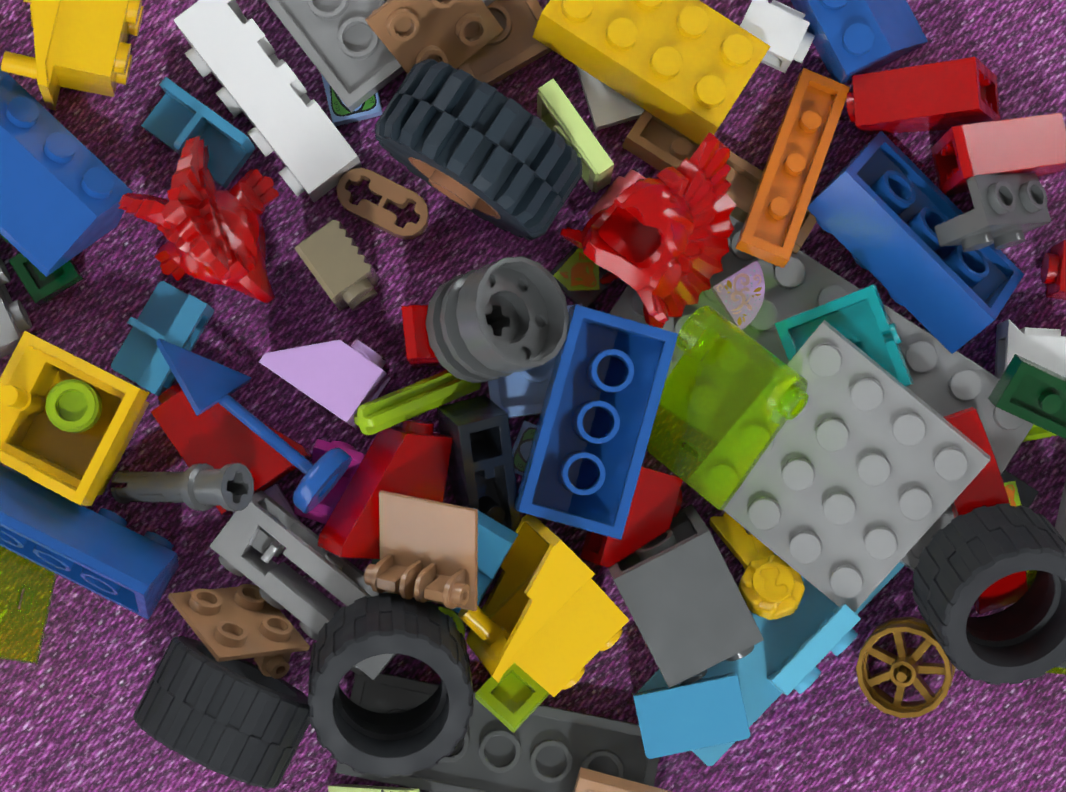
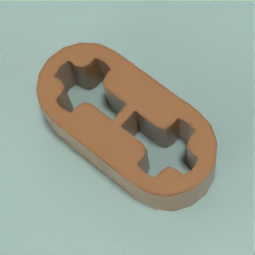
(388, 193)

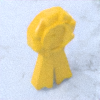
(768, 583)

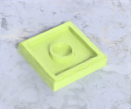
(562, 117)

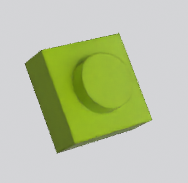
(511, 698)

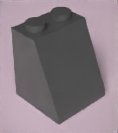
(686, 601)

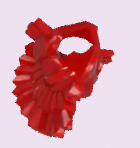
(209, 230)
(666, 232)

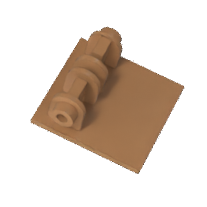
(433, 30)
(426, 551)
(241, 625)

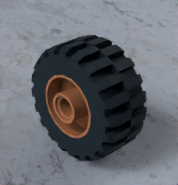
(479, 148)

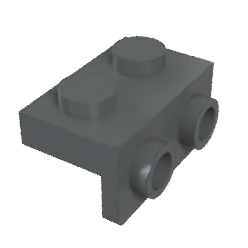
(1003, 212)

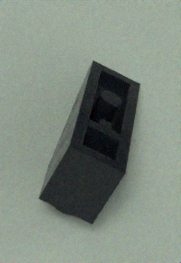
(481, 458)

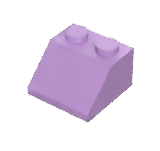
(332, 374)

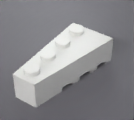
(267, 95)

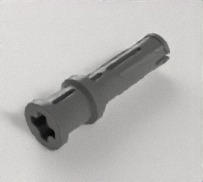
(197, 487)

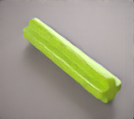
(411, 401)

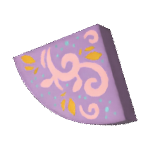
(742, 294)

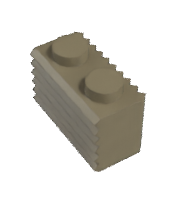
(339, 266)

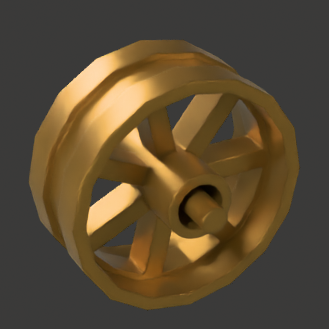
(904, 669)

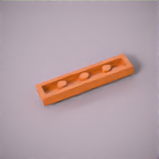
(792, 168)

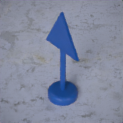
(212, 383)

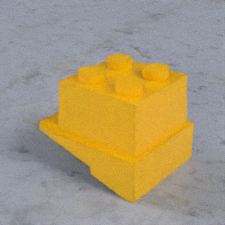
(78, 46)
(63, 461)
(543, 613)

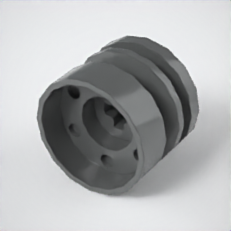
(497, 320)

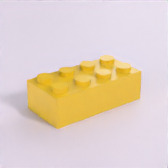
(660, 54)

